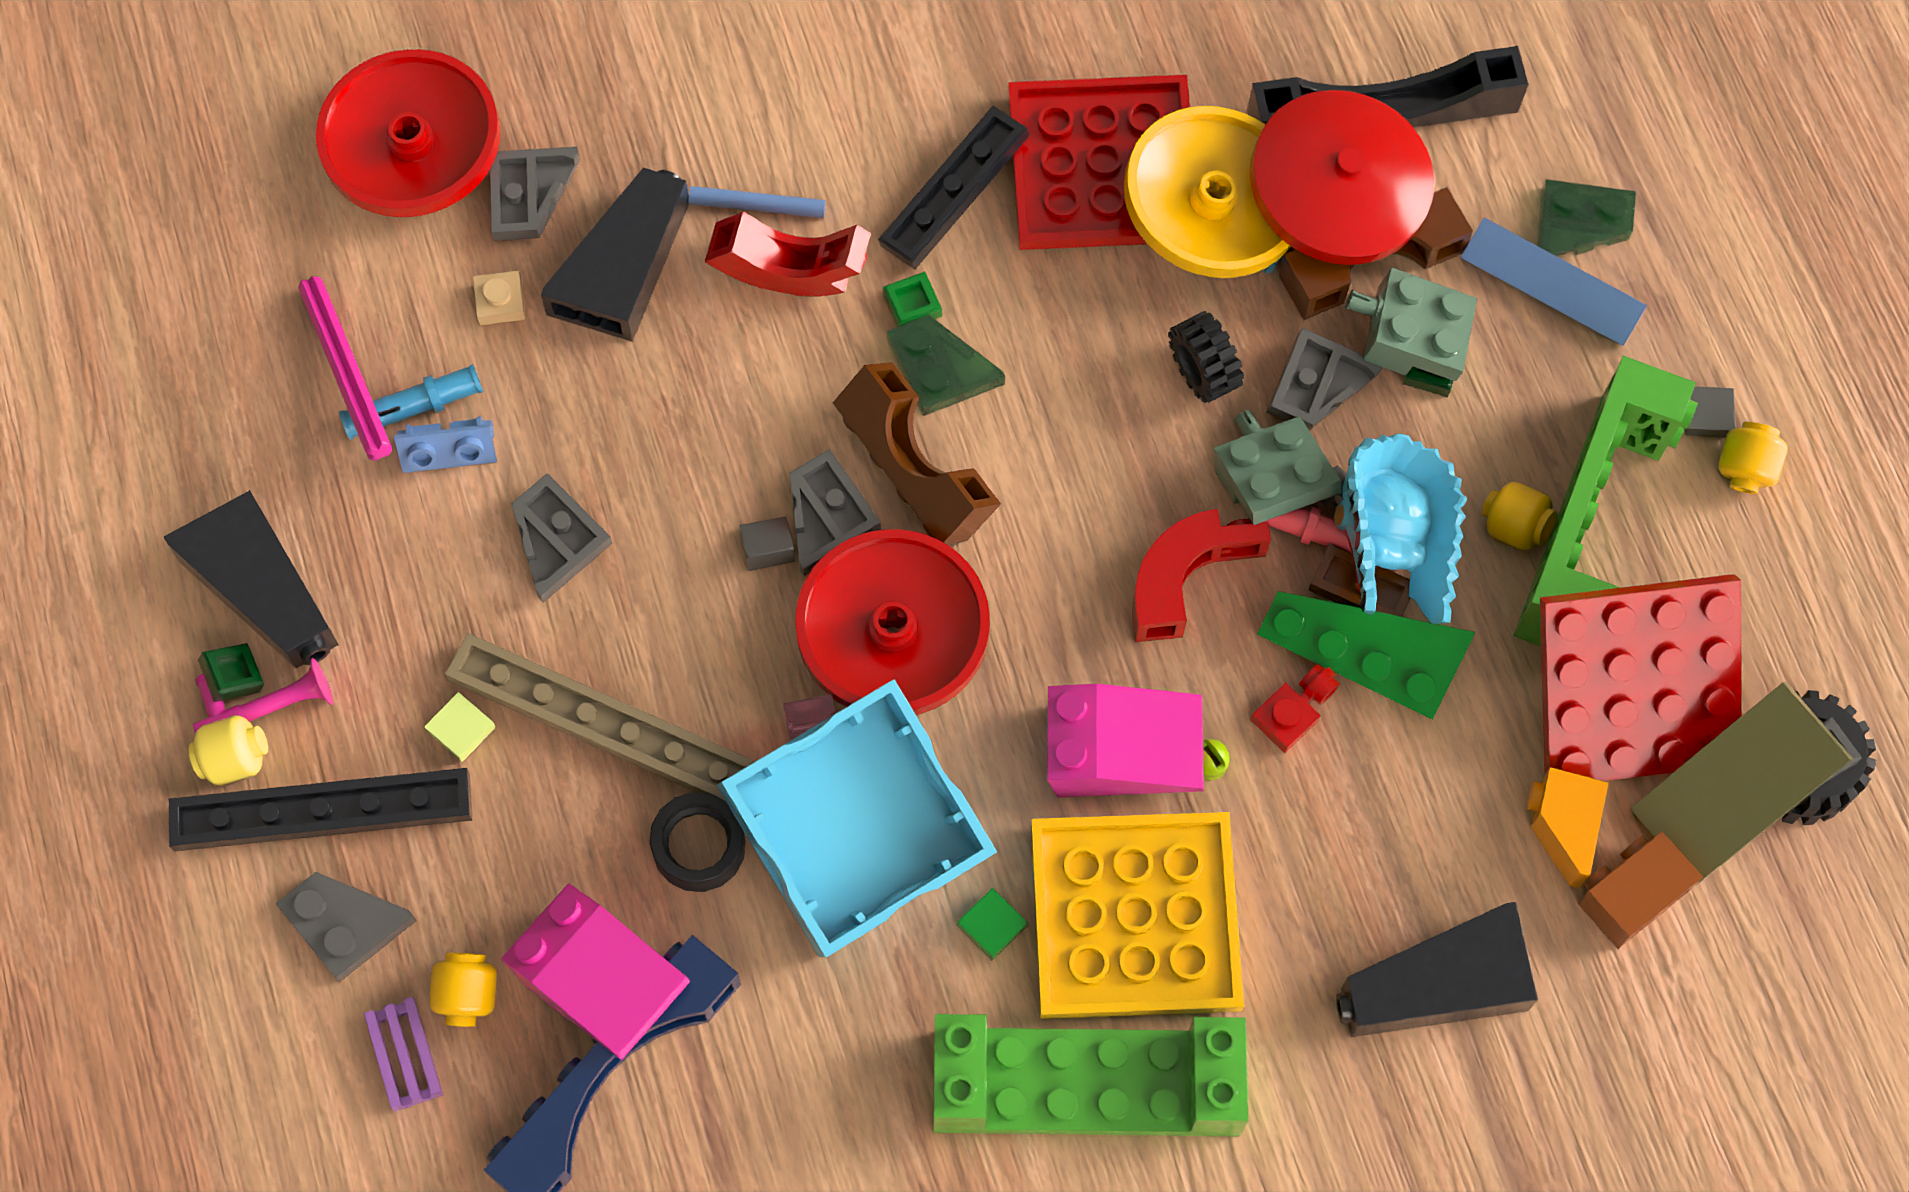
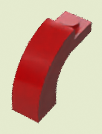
(786, 262)
(1175, 555)

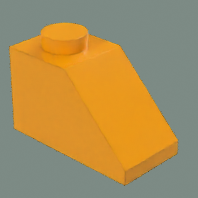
(1568, 820)

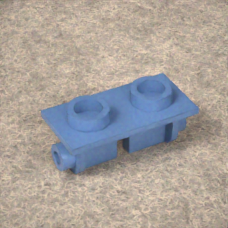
(433, 448)

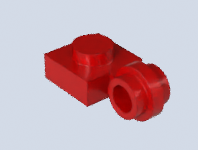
(1288, 715)

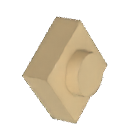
(499, 298)

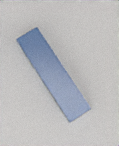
(1554, 281)

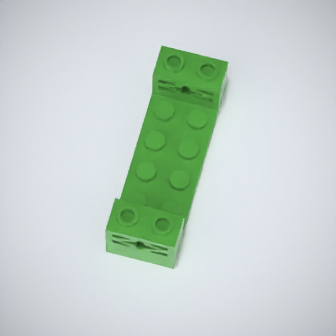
(1638, 411)
(1090, 1079)

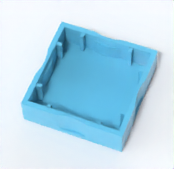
(856, 819)

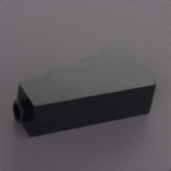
(621, 258)
(251, 573)
(1450, 978)

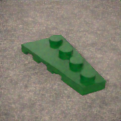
(1381, 651)

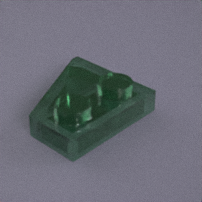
(1583, 217)
(941, 365)

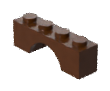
(1322, 285)
(881, 411)

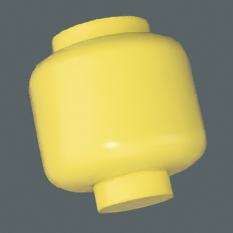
(228, 750)

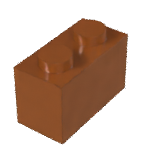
(1639, 888)

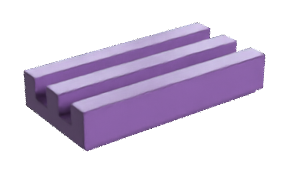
(391, 1014)

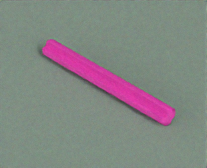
(345, 368)

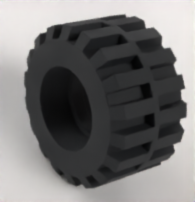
(1845, 787)

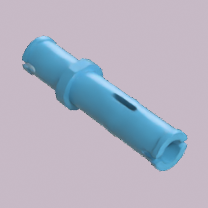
(421, 398)

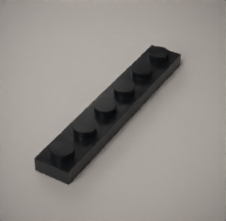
(319, 809)

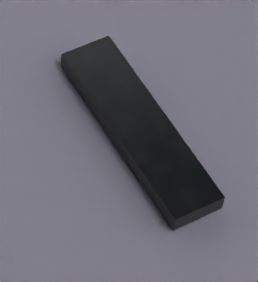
(953, 187)

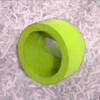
(1221, 752)

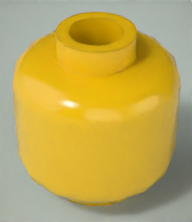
(1752, 457)
(1519, 516)
(462, 988)

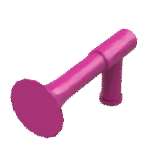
(310, 686)

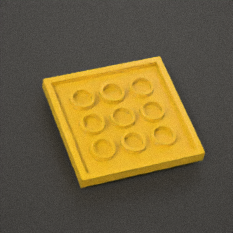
(1136, 915)

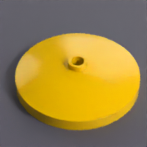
(1195, 195)

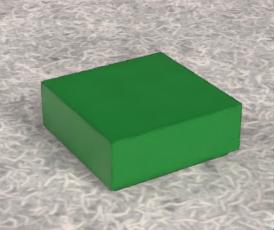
(912, 299)
(992, 924)

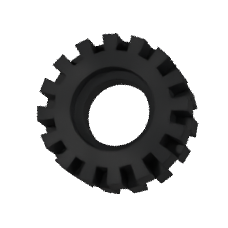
(1206, 357)

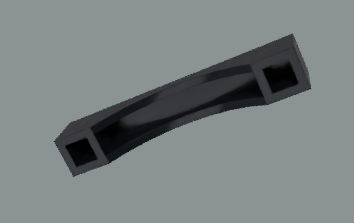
(1467, 89)

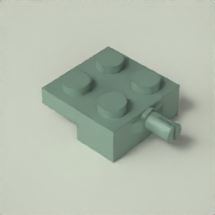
(1416, 325)
(1274, 468)

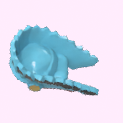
(1403, 515)

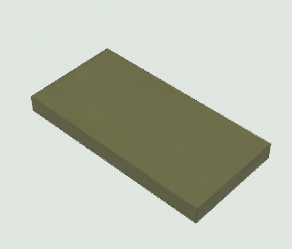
(1743, 780)

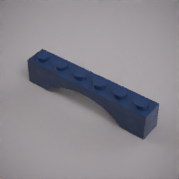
(542, 1150)

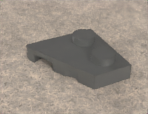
(527, 189)
(1318, 379)
(826, 509)
(556, 535)
(342, 922)

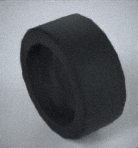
(686, 806)

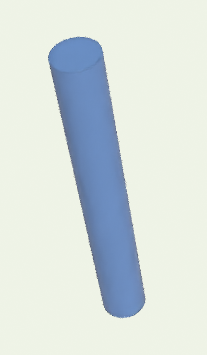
(757, 202)

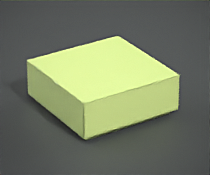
(460, 727)

